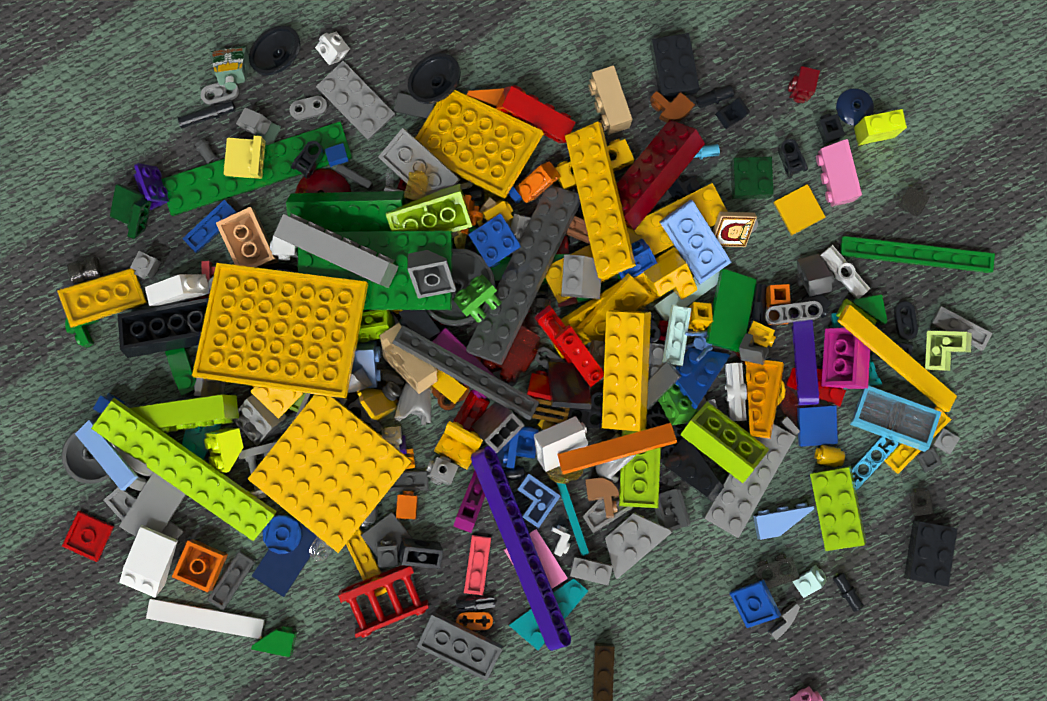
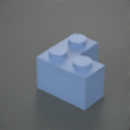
(366, 357)
(542, 497)

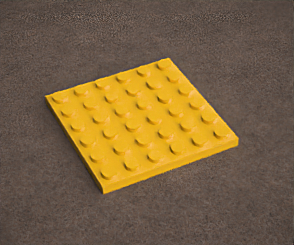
(329, 470)

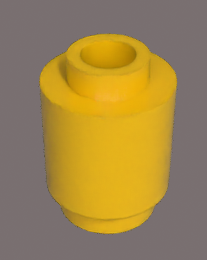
(829, 456)

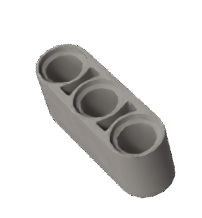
(802, 310)

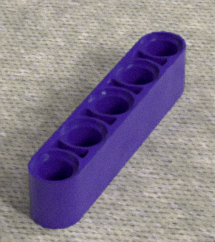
(805, 362)

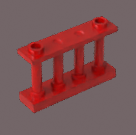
(569, 345)
(369, 587)

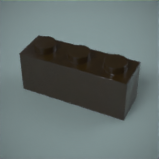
(603, 672)

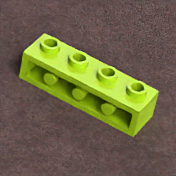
(374, 324)

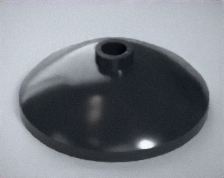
(274, 50)
(434, 78)

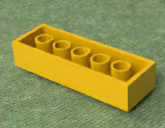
(626, 370)

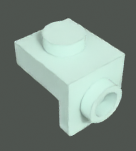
(810, 581)

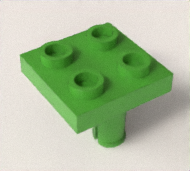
(474, 295)

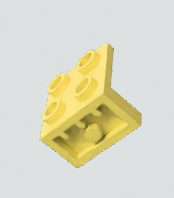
(245, 157)

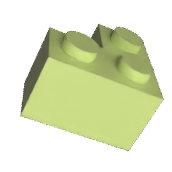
(941, 344)

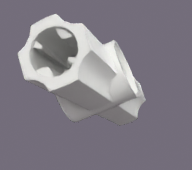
(853, 282)
(736, 391)

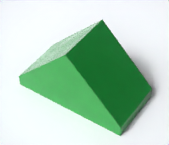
(874, 307)

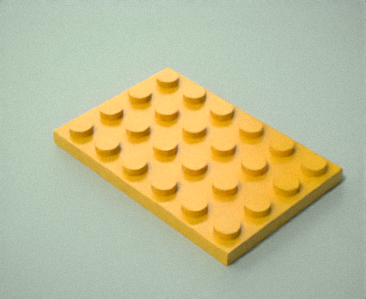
(479, 142)

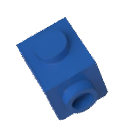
(526, 442)

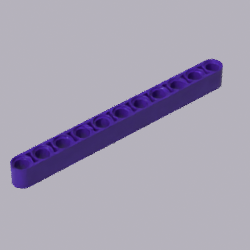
(521, 548)

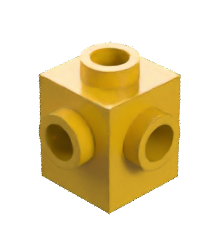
(700, 316)

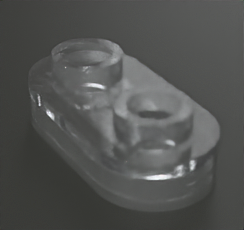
(316, 547)

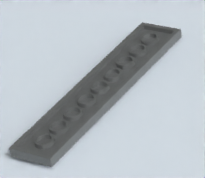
(524, 274)

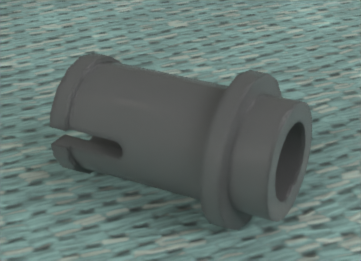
(206, 151)

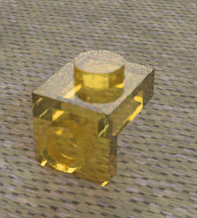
(416, 185)

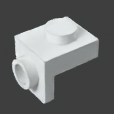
(563, 544)

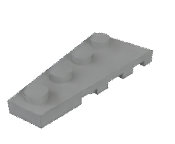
(121, 502)
(596, 515)

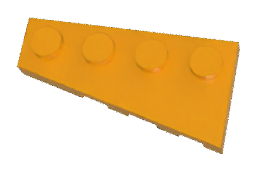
(762, 395)

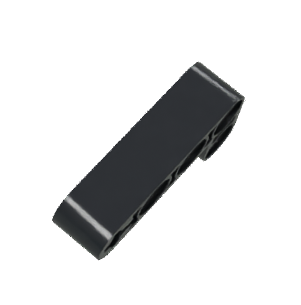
(586, 413)

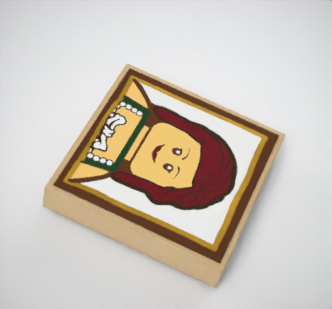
(734, 228)

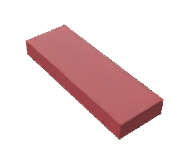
(477, 565)

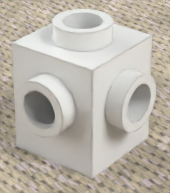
(332, 47)

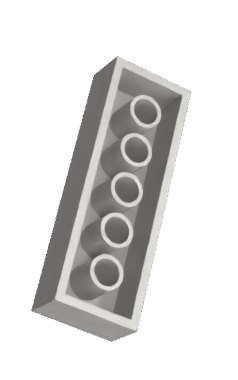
(331, 248)
(737, 499)

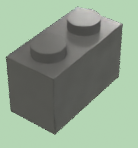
(815, 275)

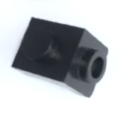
(732, 113)

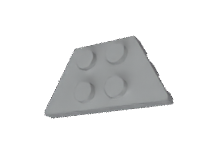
(633, 541)

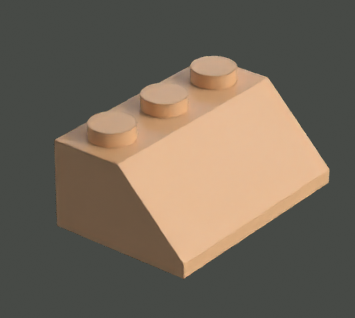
(246, 239)

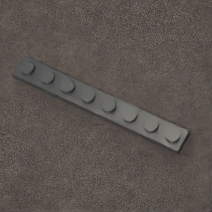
(465, 372)

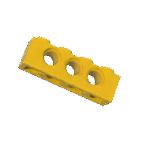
(618, 148)

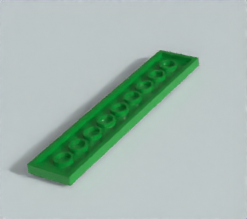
(209, 184)

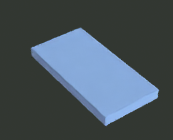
(695, 241)

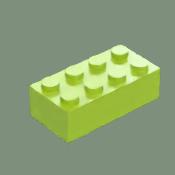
(838, 508)

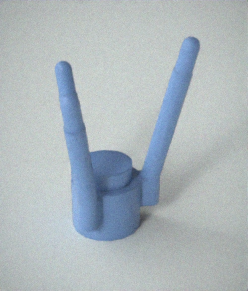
(699, 343)

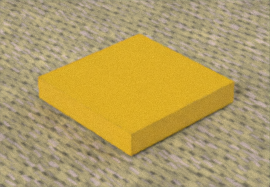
(799, 209)

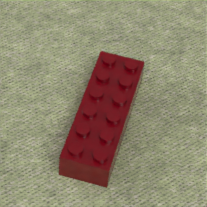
(657, 170)

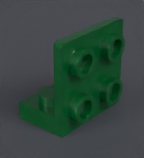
(130, 209)

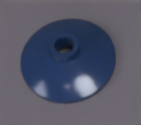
(846, 109)

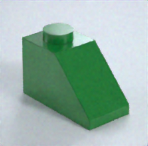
(278, 642)

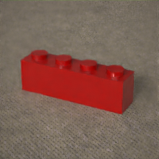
(539, 115)

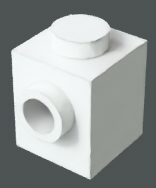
(283, 249)

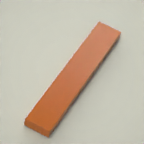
(617, 448)

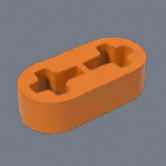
(475, 615)

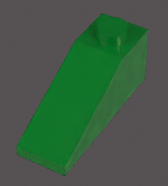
(182, 370)

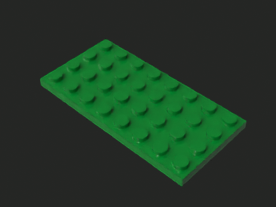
(395, 246)

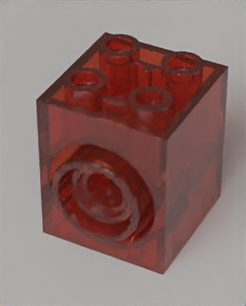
(519, 356)

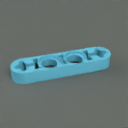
(871, 464)

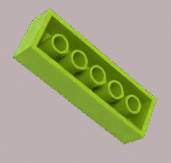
(190, 413)

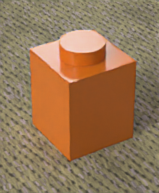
(407, 505)

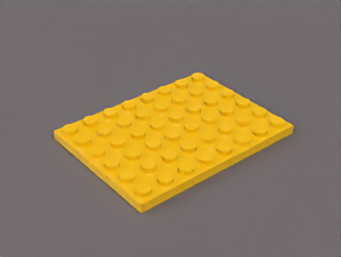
(281, 330)

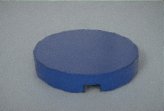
(282, 534)

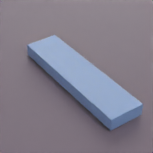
(106, 456)

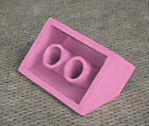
(838, 173)

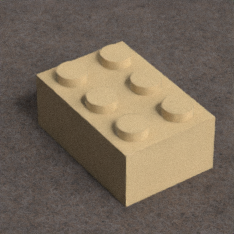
(610, 100)

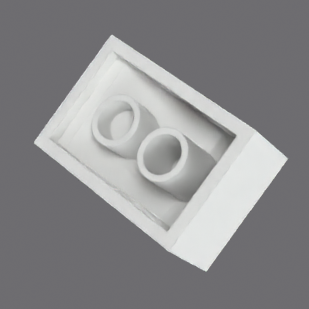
(149, 561)

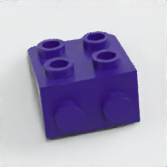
(151, 185)

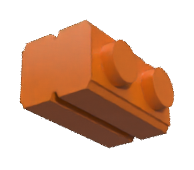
(537, 182)

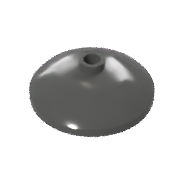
(78, 464)

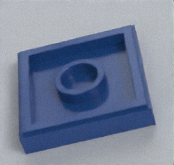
(817, 425)
(755, 604)

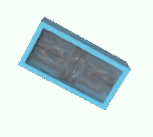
(896, 418)

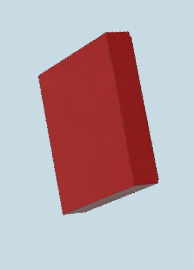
(88, 536)

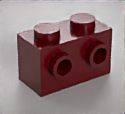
(803, 84)

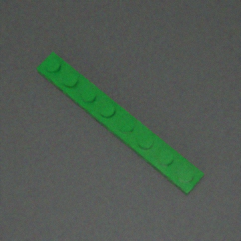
(917, 254)

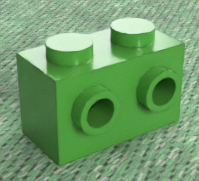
(677, 406)

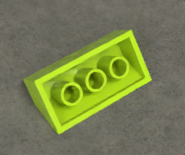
(724, 442)

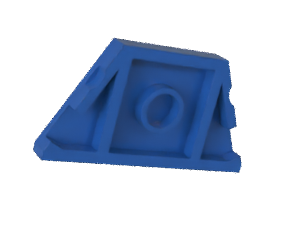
(699, 375)

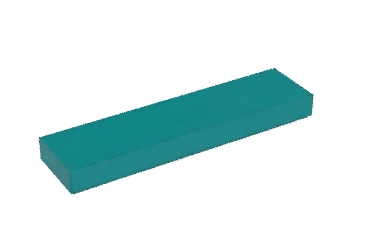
(573, 518)

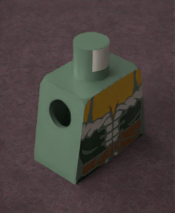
(230, 66)

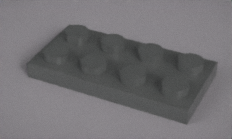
(460, 646)

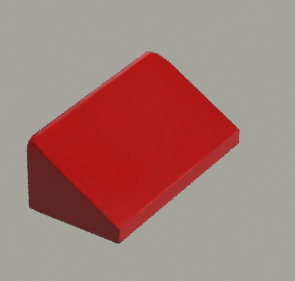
(471, 411)

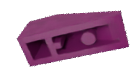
(470, 505)

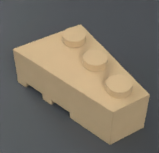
(412, 369)

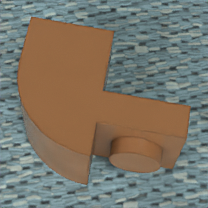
(603, 489)

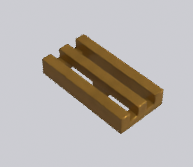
(565, 414)

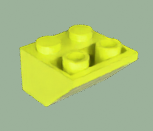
(223, 447)

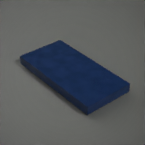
(281, 570)

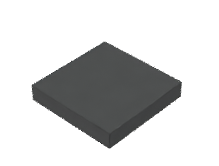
(386, 528)

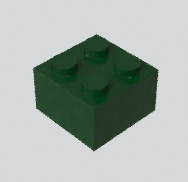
(752, 178)

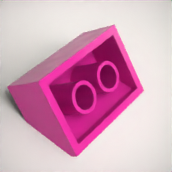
(845, 360)

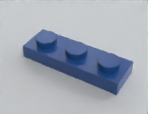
(207, 228)

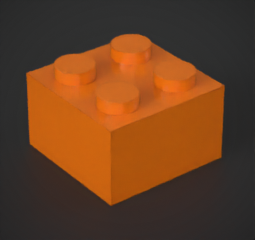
(200, 565)

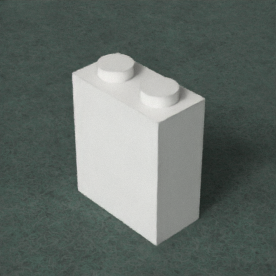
(177, 289)
(557, 440)

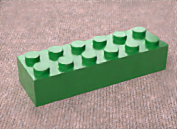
(346, 209)

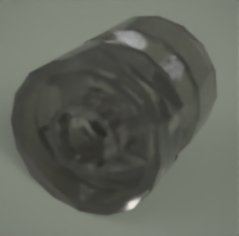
(86, 270)
(538, 303)

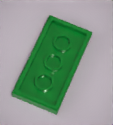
(731, 310)

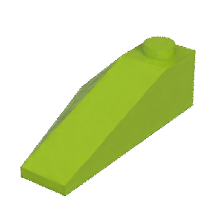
(435, 212)

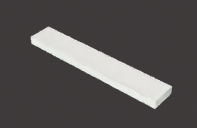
(205, 618)

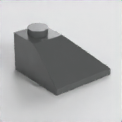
(430, 274)

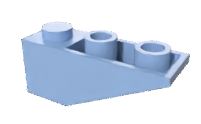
(776, 523)

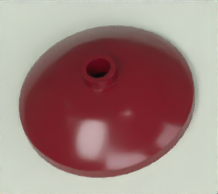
(323, 180)

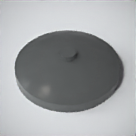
(465, 267)

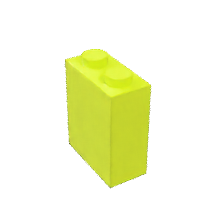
(880, 127)

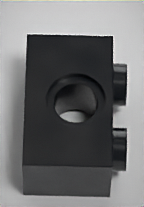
(420, 553)

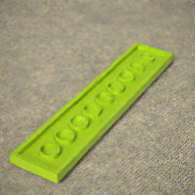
(183, 469)

